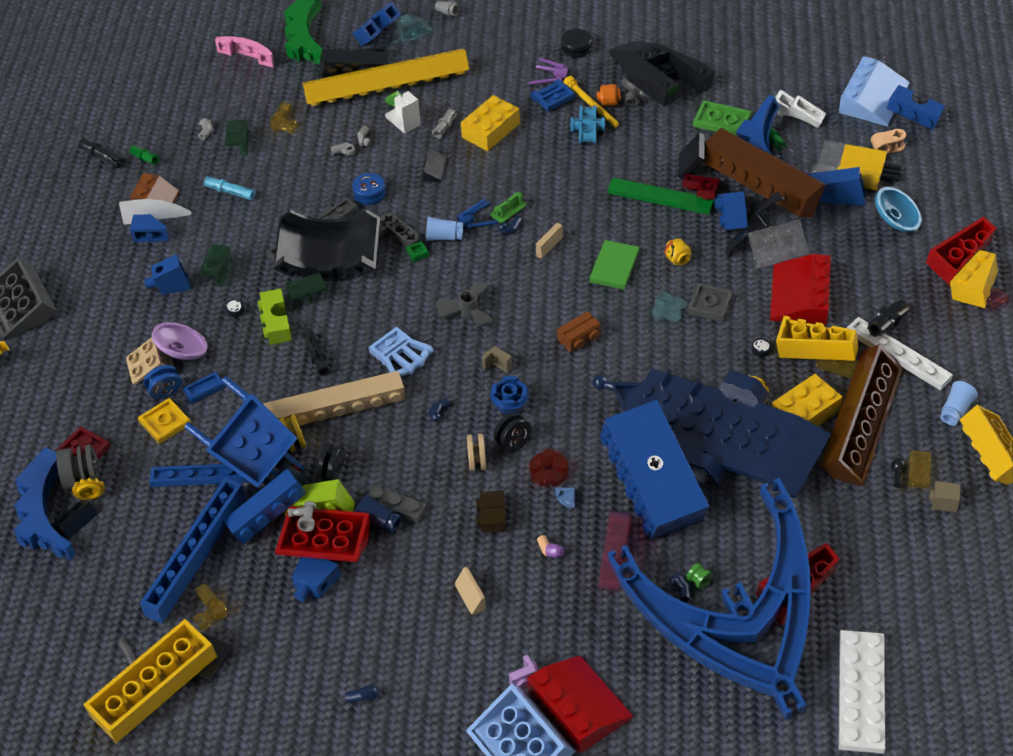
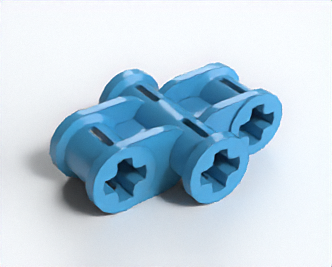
(587, 124)

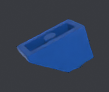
(147, 229)

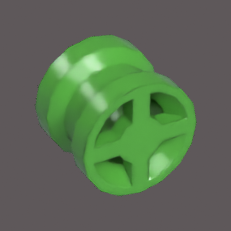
(699, 575)

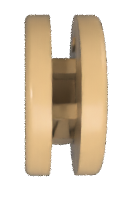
(476, 452)

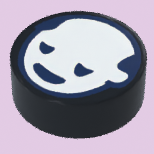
(234, 308)
(761, 347)

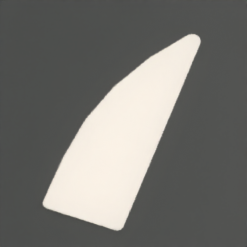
(157, 208)

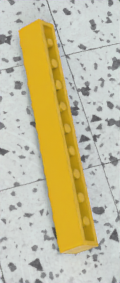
(385, 76)

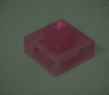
(997, 298)

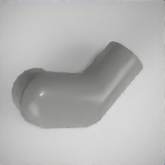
(363, 141)

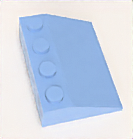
(870, 92)
(517, 728)

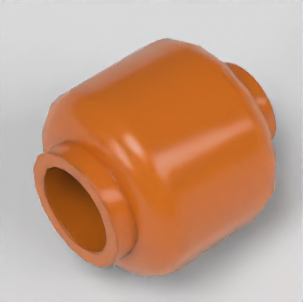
(609, 95)

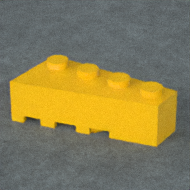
(815, 341)

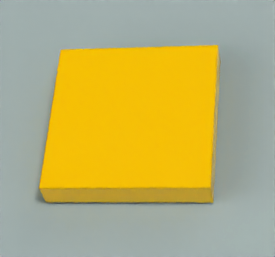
(164, 420)

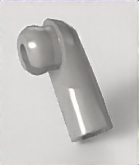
(207, 128)
(344, 148)

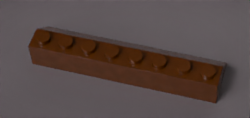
(763, 172)
(862, 416)

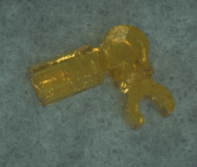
(279, 121)
(215, 608)

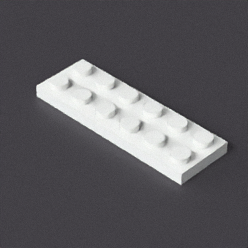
(861, 692)

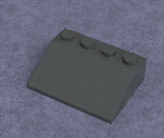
(22, 299)

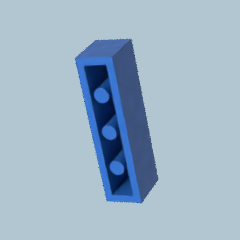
(264, 506)

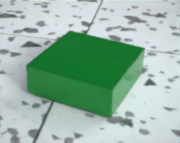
(417, 251)

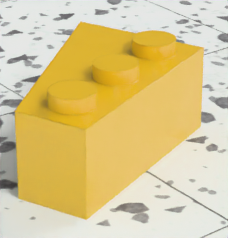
(975, 279)

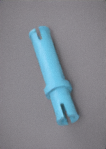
(223, 186)

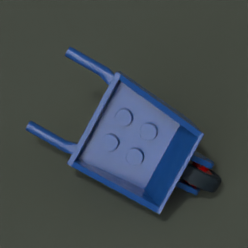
(252, 441)

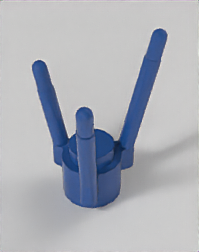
(467, 217)

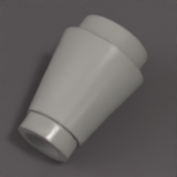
(448, 8)

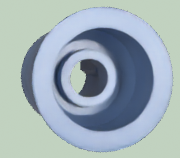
(443, 229)
(958, 402)

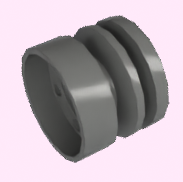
(73, 468)

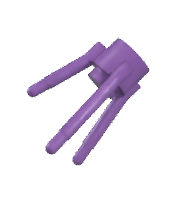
(560, 71)

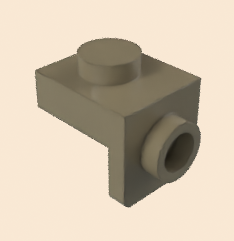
(498, 358)

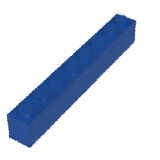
(192, 551)

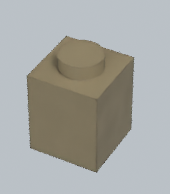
(945, 496)

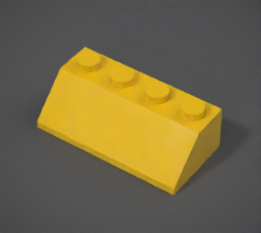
(992, 441)

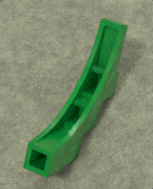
(298, 21)

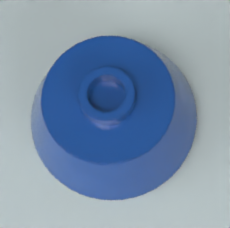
(509, 395)

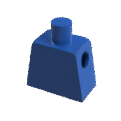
(169, 276)
(314, 577)

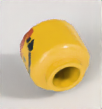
(677, 252)

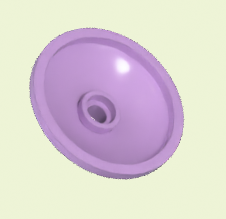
(179, 341)

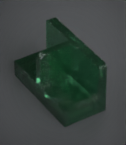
(237, 134)
(217, 263)
(305, 287)

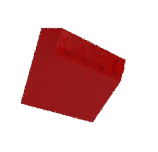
(801, 289)
(334, 536)
(577, 701)

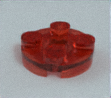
(545, 459)

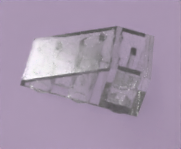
(778, 243)

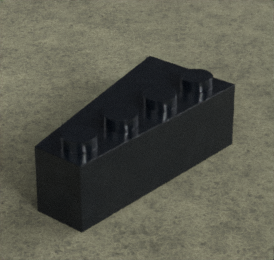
(346, 61)

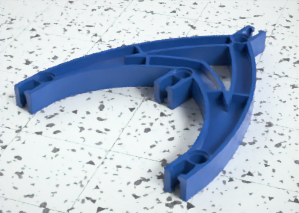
(697, 629)

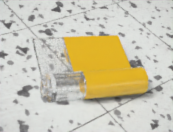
(845, 156)

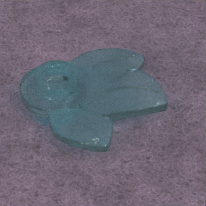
(668, 307)

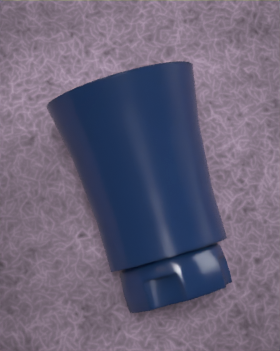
(379, 514)

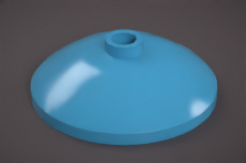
(898, 209)

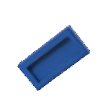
(203, 387)

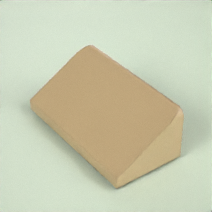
(470, 592)

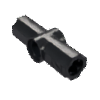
(888, 318)

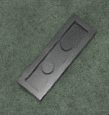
(402, 505)

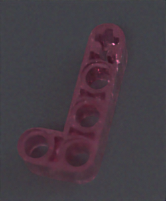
(616, 536)

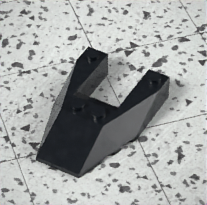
(653, 66)

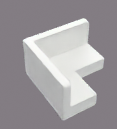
(406, 113)

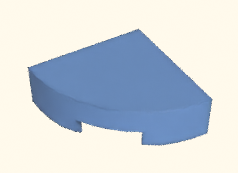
(566, 496)

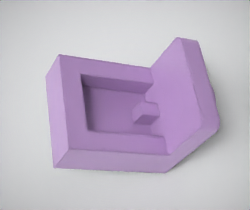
(520, 676)

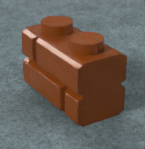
(579, 332)

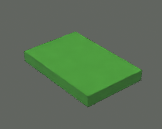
(716, 116)
(614, 264)

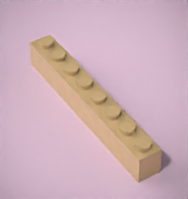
(340, 399)

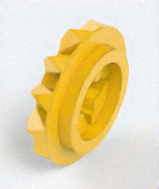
(83, 491)

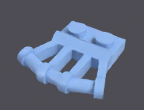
(393, 344)

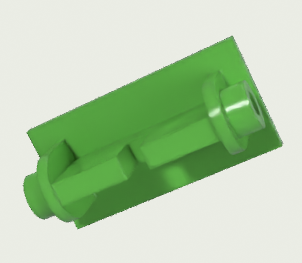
(508, 208)

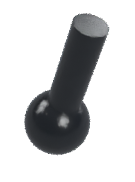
(899, 467)

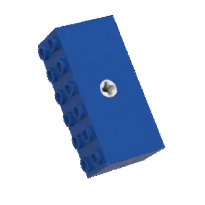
(653, 470)

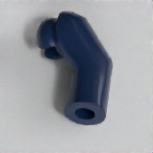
(506, 229)
(436, 408)
(684, 585)
(365, 693)

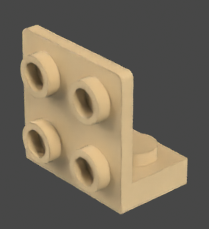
(146, 359)

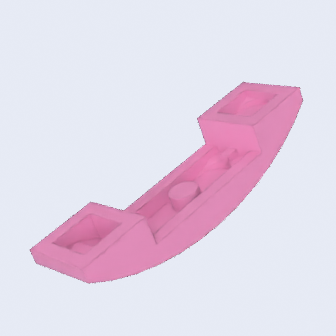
(229, 45)

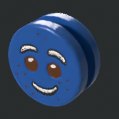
(368, 188)
(162, 382)

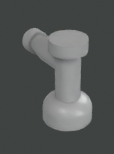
(306, 522)

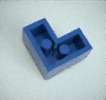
(732, 209)

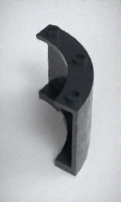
(327, 245)

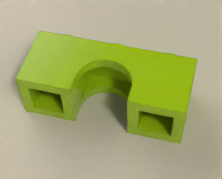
(277, 326)

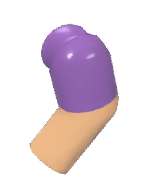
(550, 549)

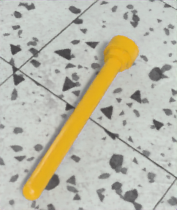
(572, 83)

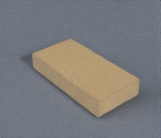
(549, 240)

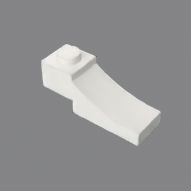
(799, 109)

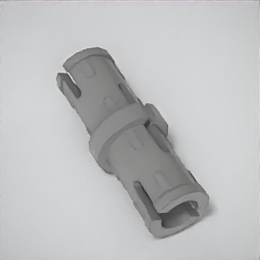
(444, 123)

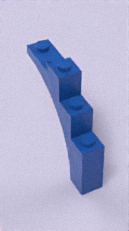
(758, 128)
(31, 508)

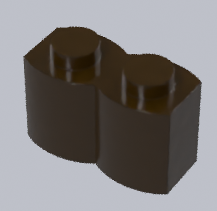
(492, 511)

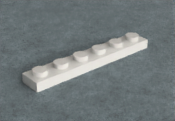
(904, 355)

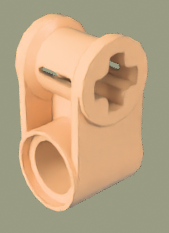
(888, 141)

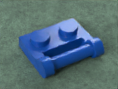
(553, 95)

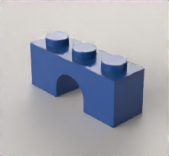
(376, 23)
(924, 114)

